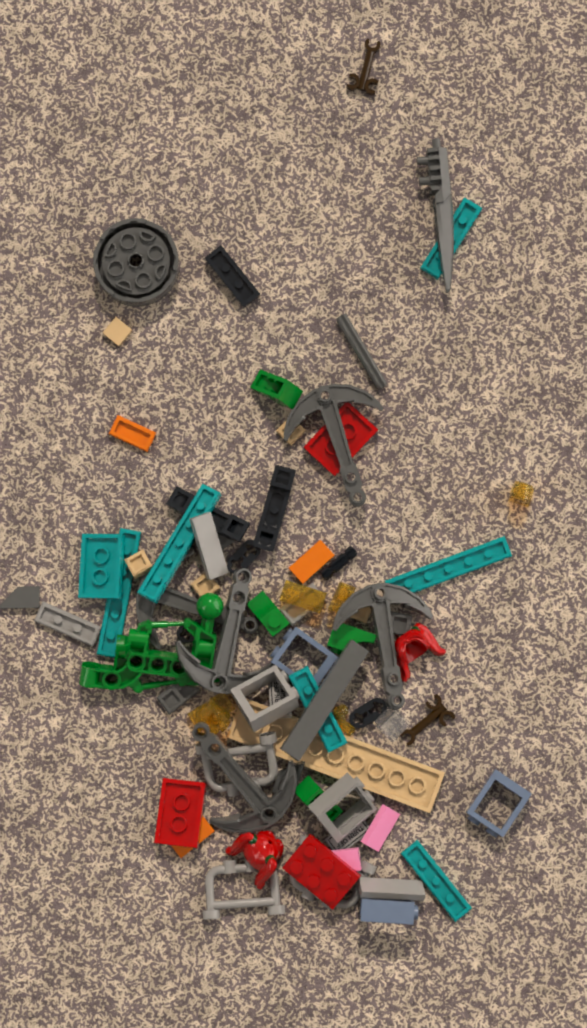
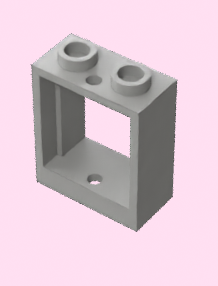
(272, 712)
(353, 816)

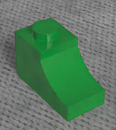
(277, 389)
(268, 614)
(344, 633)
(309, 791)

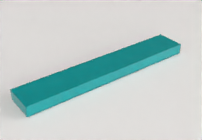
(177, 546)
(453, 566)
(116, 609)

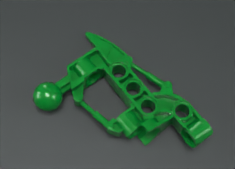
(137, 644)

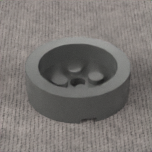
(130, 283)

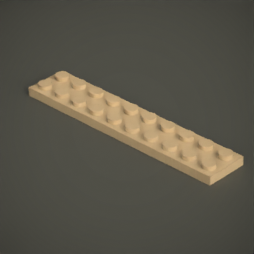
(375, 767)

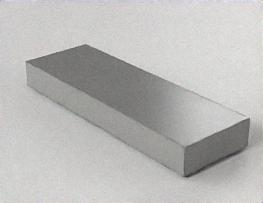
(208, 545)
(68, 623)
(391, 889)

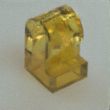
(521, 493)
(342, 593)

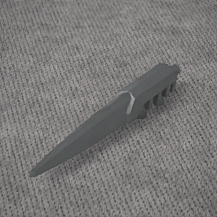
(440, 186)

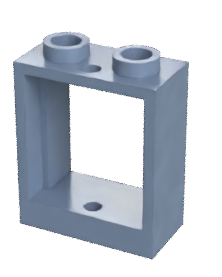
(289, 637)
(509, 784)
(388, 911)

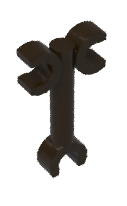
(363, 83)
(438, 711)

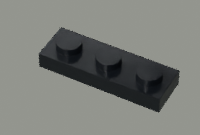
(232, 276)

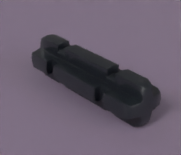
(338, 563)

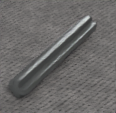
(361, 351)

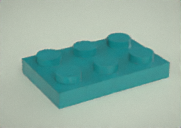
(101, 566)

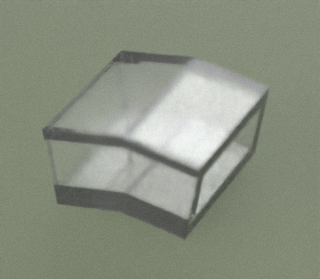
(391, 724)

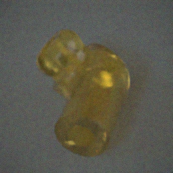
(339, 714)

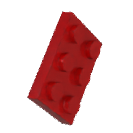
(357, 431)
(180, 813)
(321, 871)

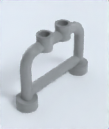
(266, 745)
(230, 866)
(367, 868)

